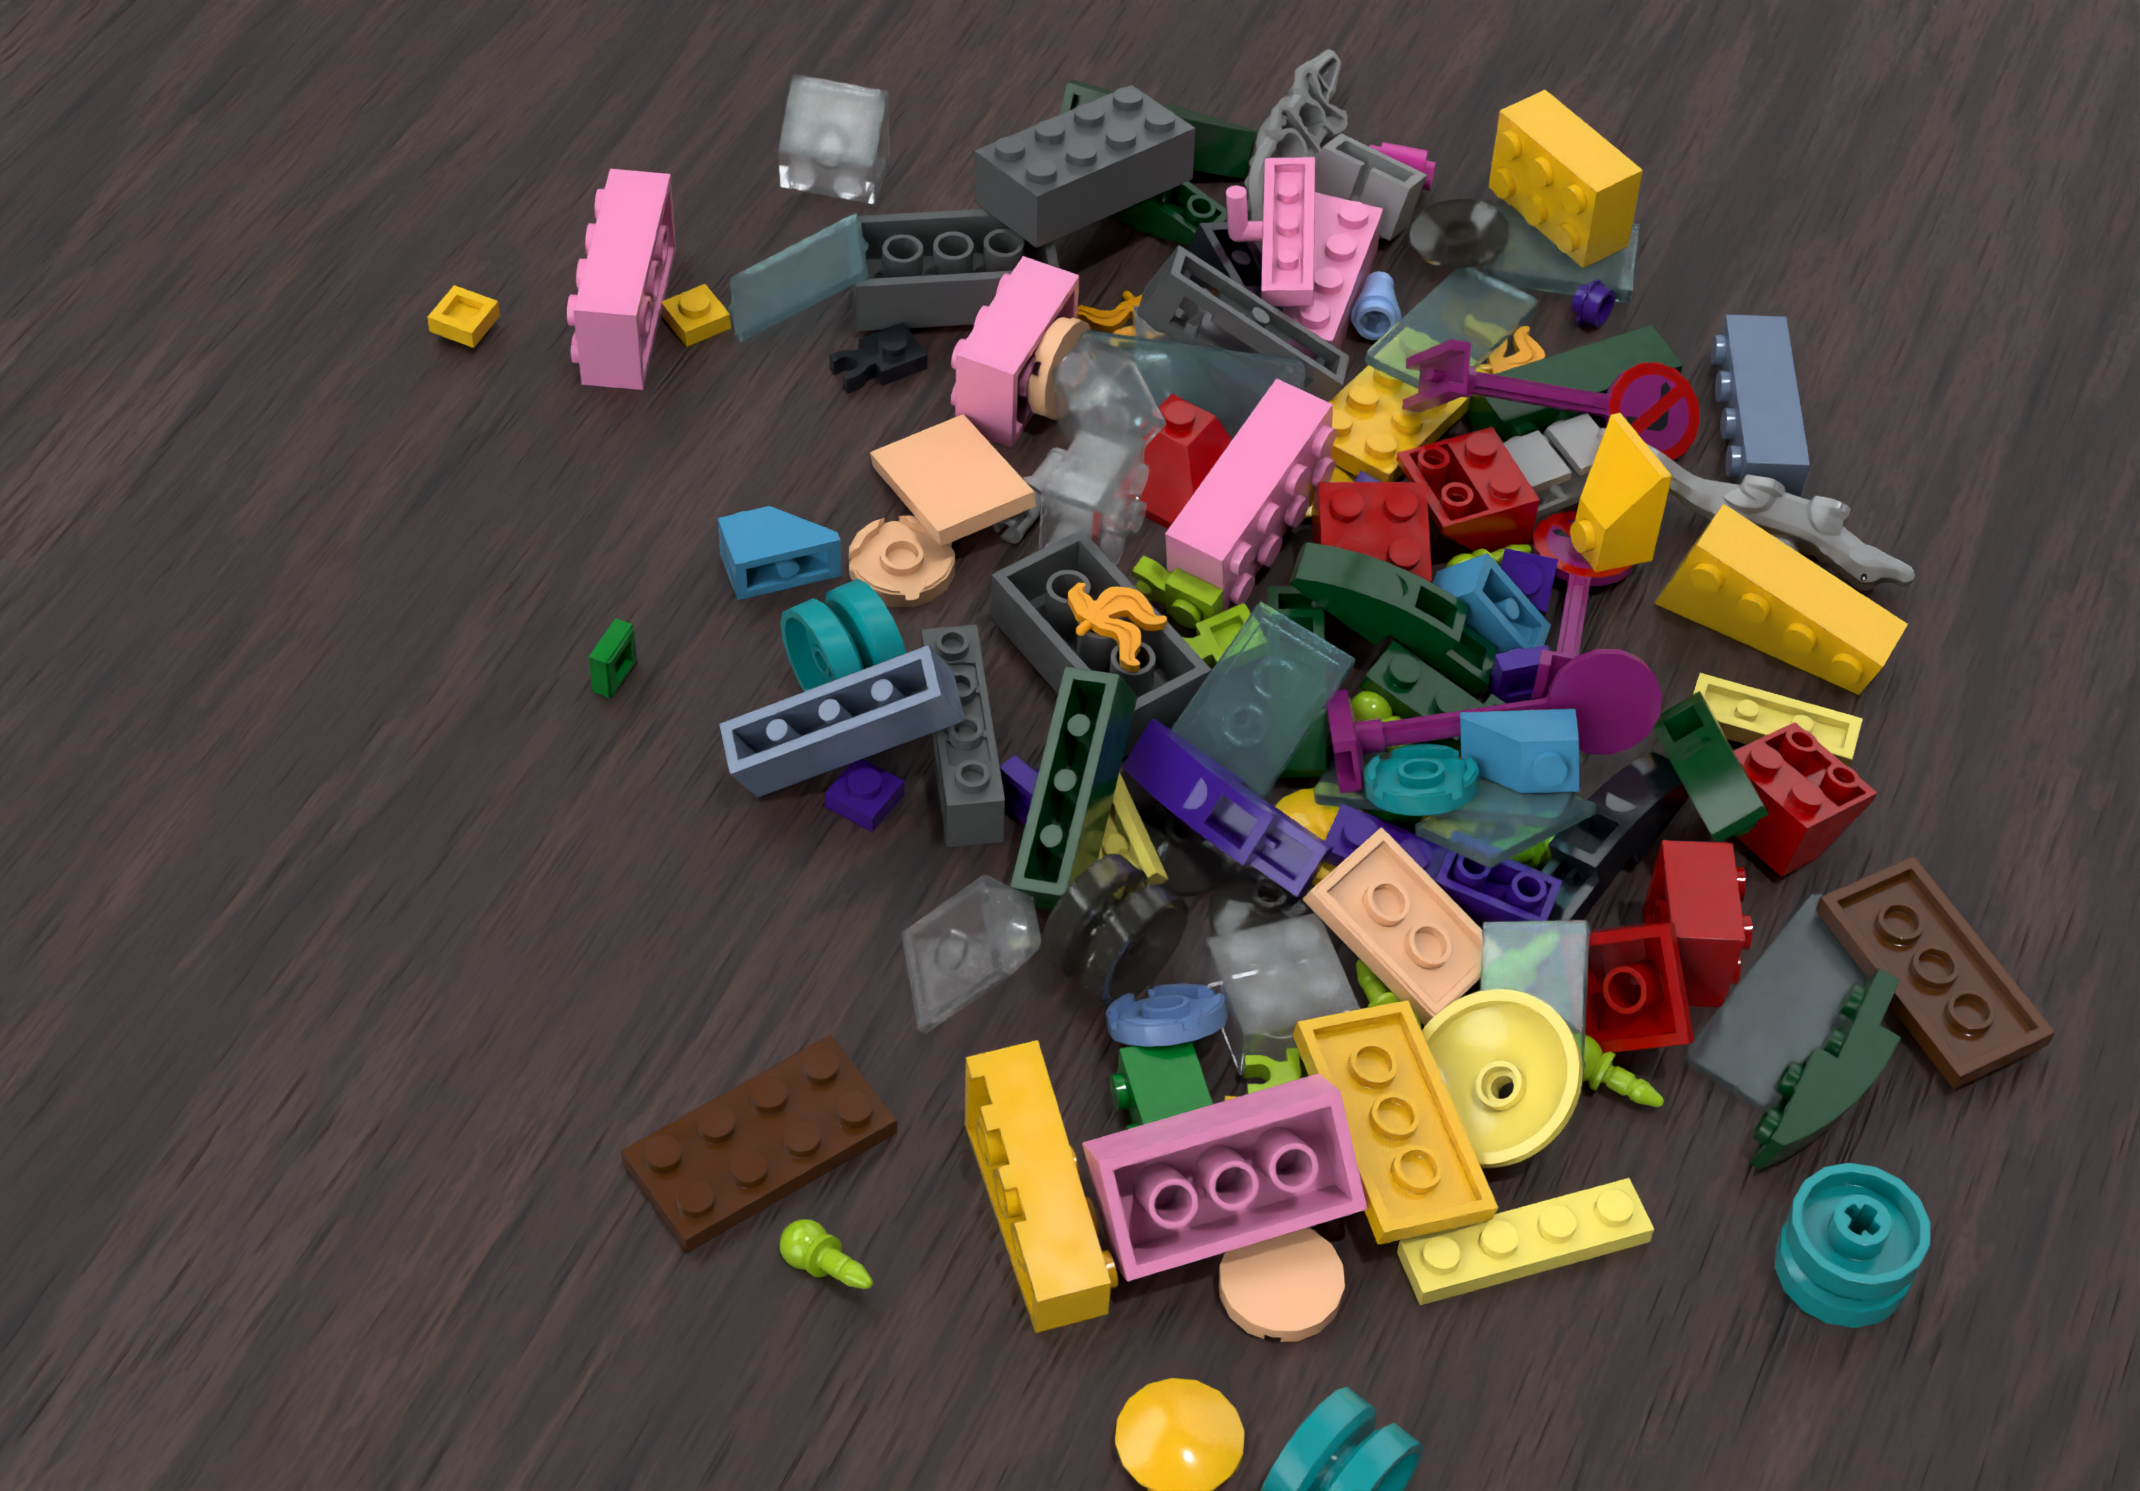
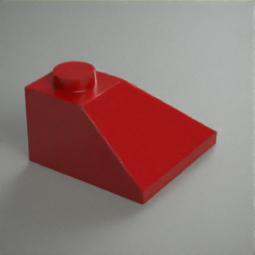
(1180, 458)
(1636, 988)

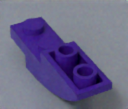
(1225, 810)
(1488, 894)

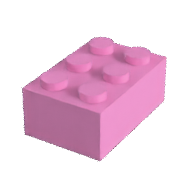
(1002, 348)

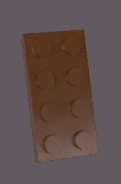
(1950, 983)
(758, 1142)

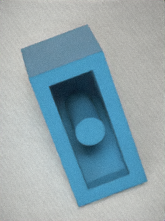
(776, 551)
(1495, 604)
(1524, 748)

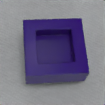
(1532, 575)
(1515, 674)
(1018, 786)
(865, 794)

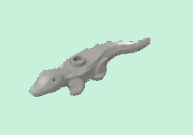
(1297, 124)
(1803, 524)

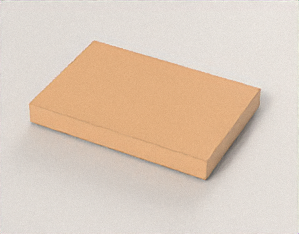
(953, 479)
(1401, 925)

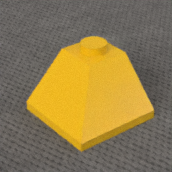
(1621, 501)

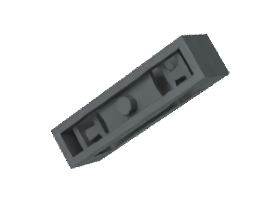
(1234, 321)
(967, 751)

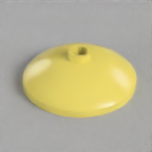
(1499, 1041)

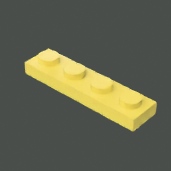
(1525, 1241)

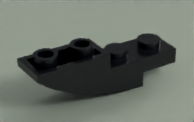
(1627, 822)

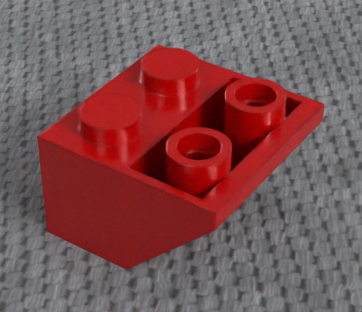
(1474, 490)
(1805, 793)

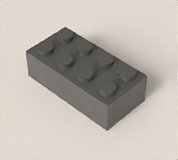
(1083, 165)
(936, 267)
(1035, 615)

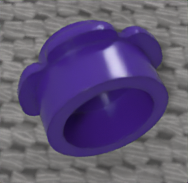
(1593, 303)

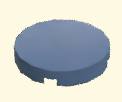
(1168, 1016)

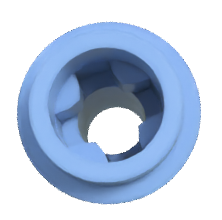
(1376, 307)

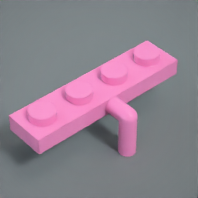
(1285, 229)

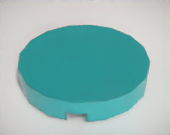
(1421, 780)

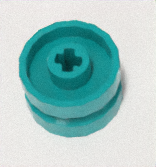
(839, 635)
(1852, 1245)
(1343, 1452)

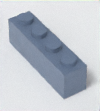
(1760, 401)
(842, 721)

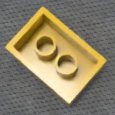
(1564, 178)

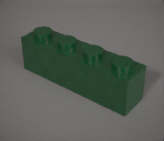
(1583, 368)
(1074, 783)

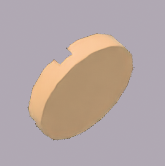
(1051, 350)
(901, 562)
(1283, 1285)

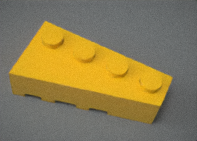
(1781, 603)
(1036, 1187)

